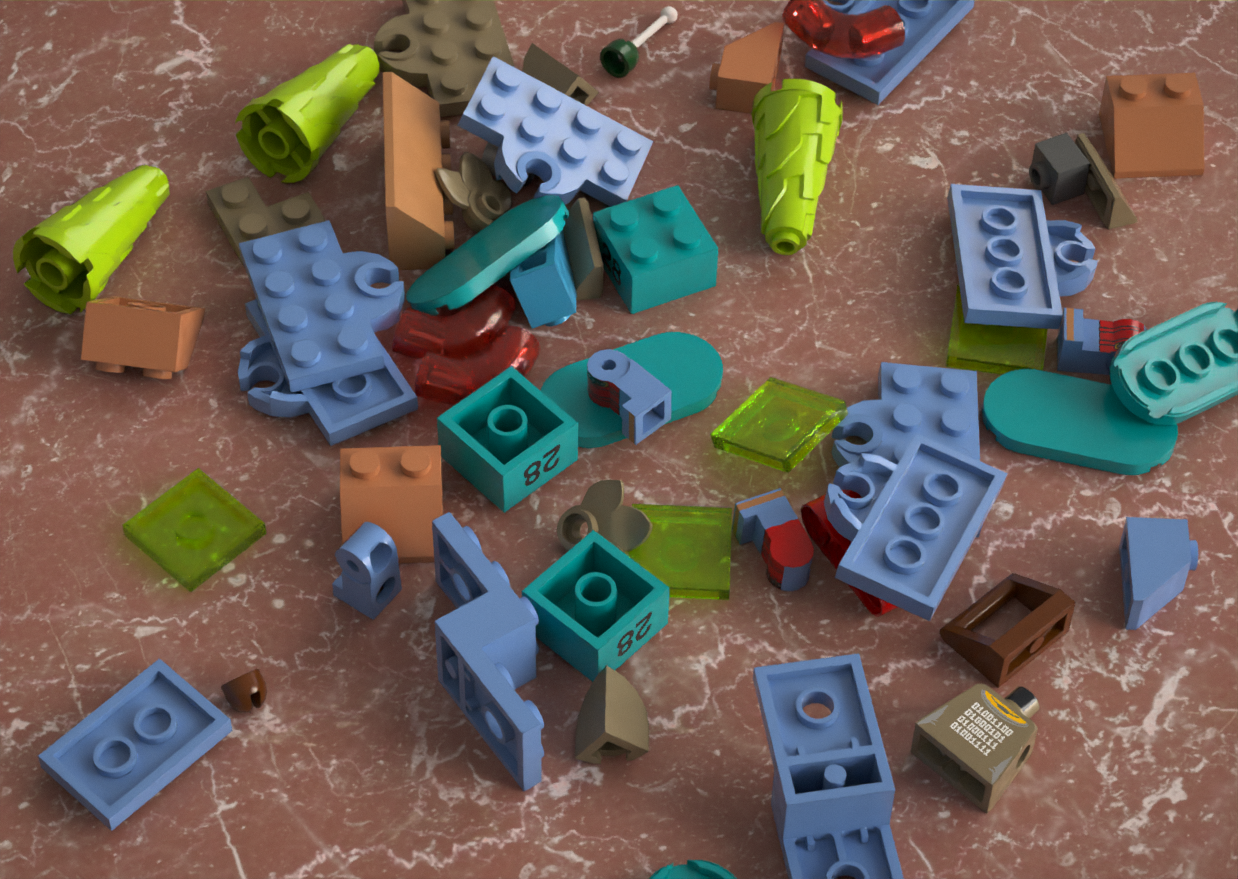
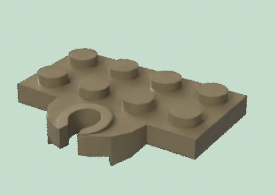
(443, 48)

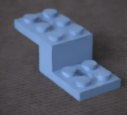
(487, 650)
(829, 772)

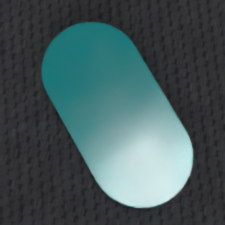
(489, 255)
(676, 359)
(1179, 365)
(1073, 423)

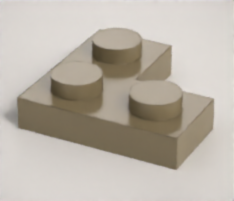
(247, 218)

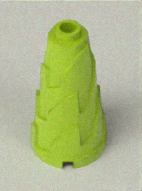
(303, 116)
(792, 153)
(87, 241)

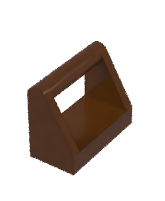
(1021, 644)

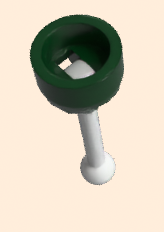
(622, 56)

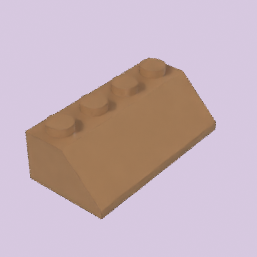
(412, 192)

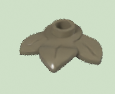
(475, 191)
(607, 516)

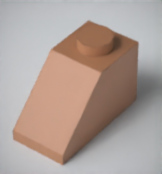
(747, 68)

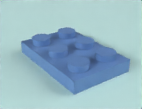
(135, 744)

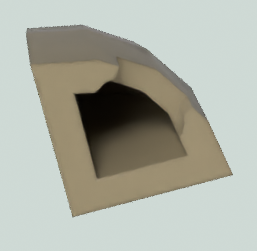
(556, 75)
(611, 720)

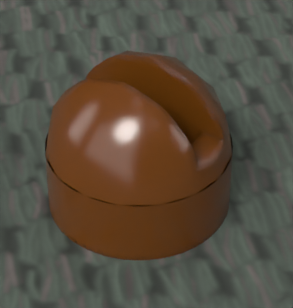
(245, 691)

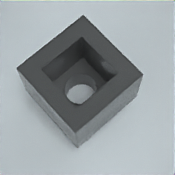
(1059, 169)

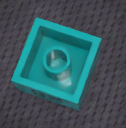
(655, 249)
(508, 438)
(597, 606)

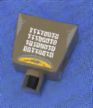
(978, 741)

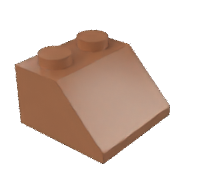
(1153, 125)
(140, 335)
(397, 492)

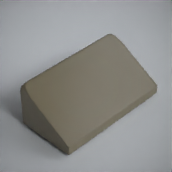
(1104, 190)
(583, 251)

